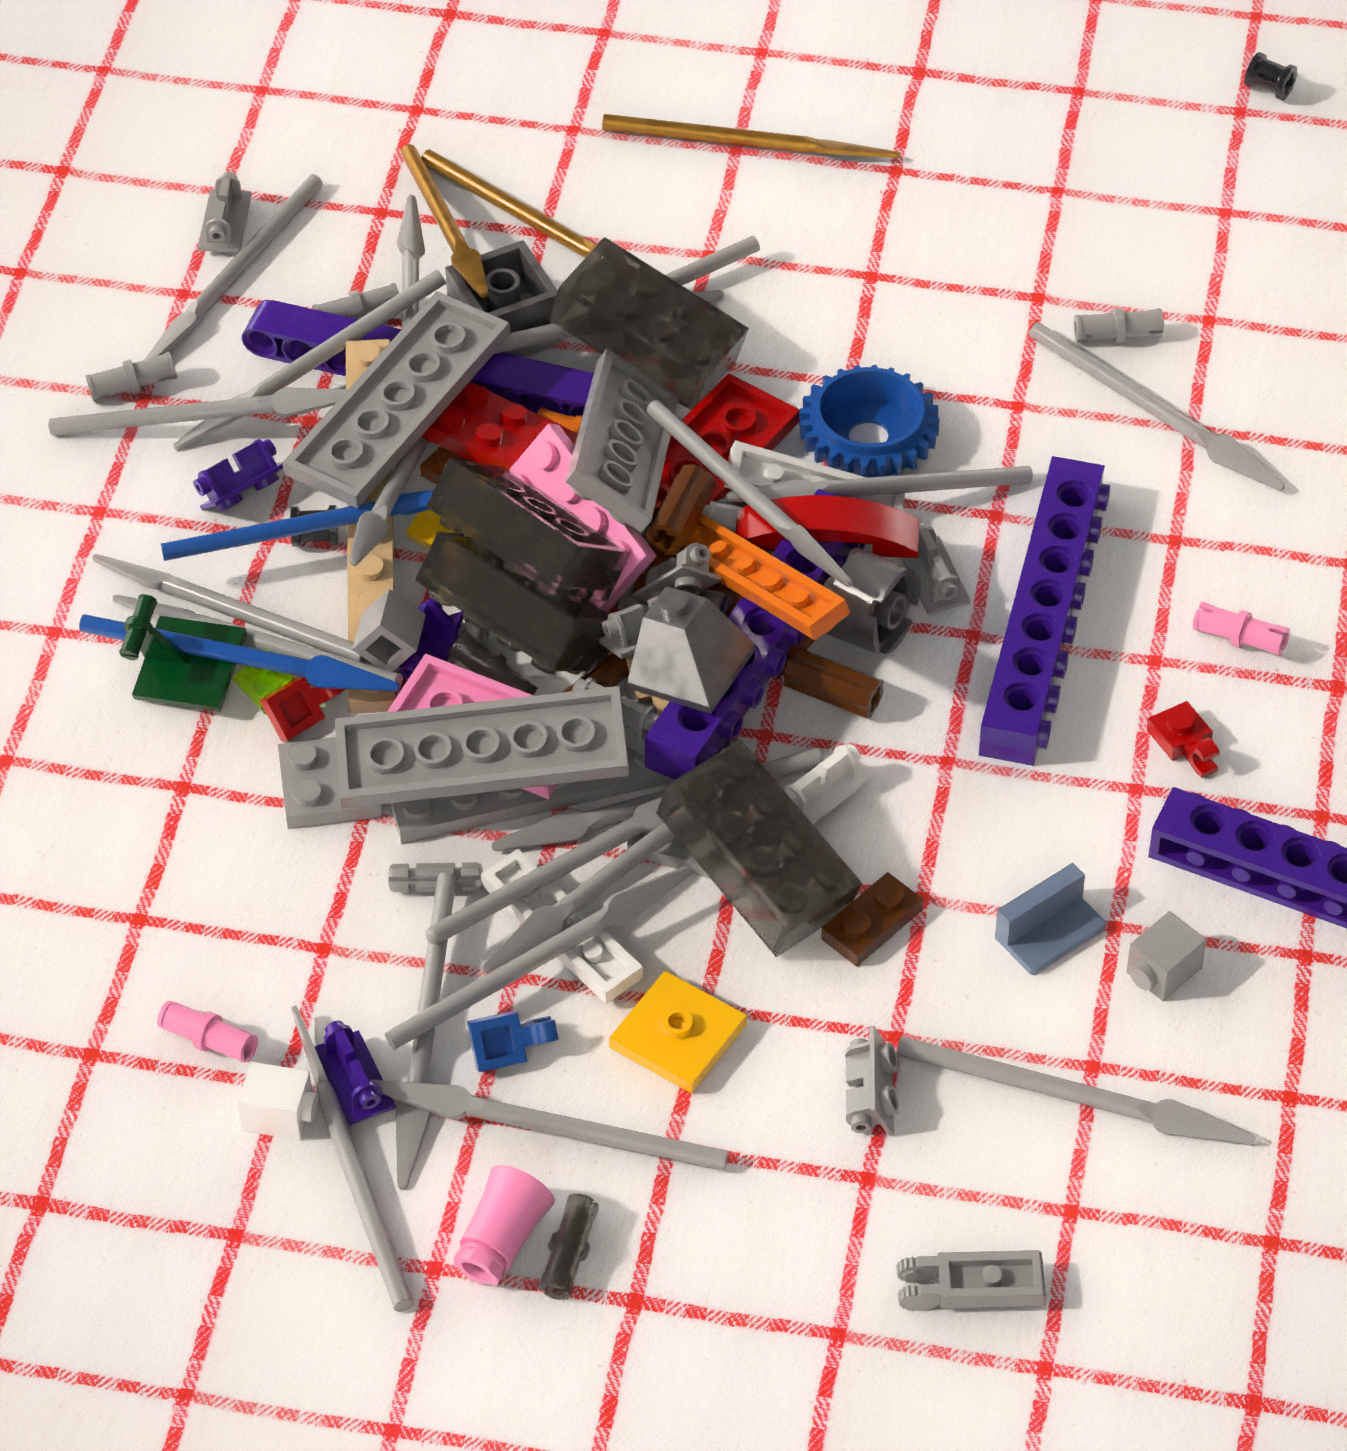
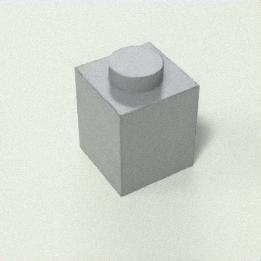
(389, 631)
(1165, 956)

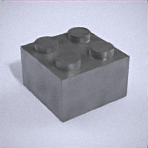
(515, 285)

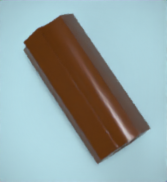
(681, 509)
(833, 682)

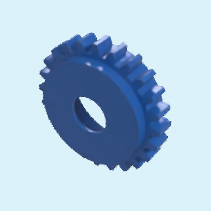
(869, 397)

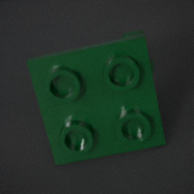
(167, 672)

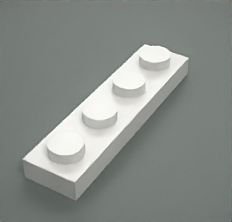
(770, 467)
(597, 961)

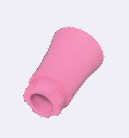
(502, 1223)

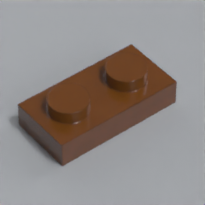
(872, 919)

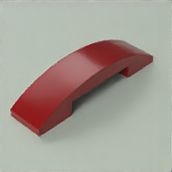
(837, 520)

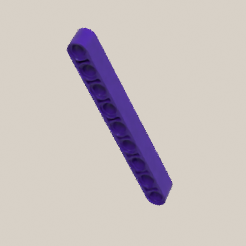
(290, 331)

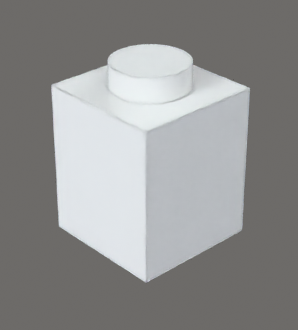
(277, 1101)

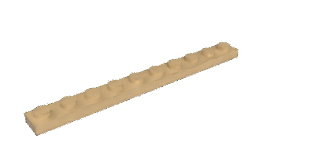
(376, 571)

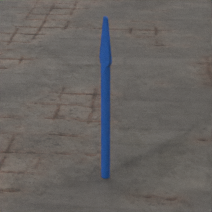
(407, 504)
(319, 671)

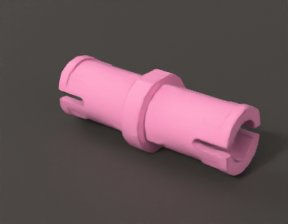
(1241, 628)
(207, 1031)

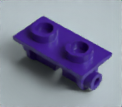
(224, 485)
(437, 635)
(350, 1073)

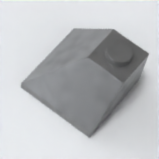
(687, 651)

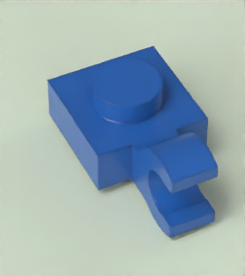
(502, 1039)

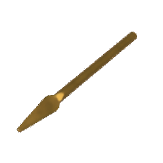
(738, 136)
(507, 203)
(464, 259)

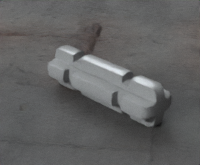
(425, 876)

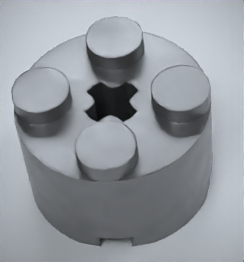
(875, 601)

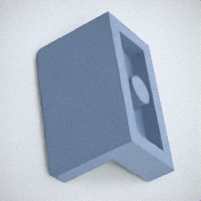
(1048, 921)

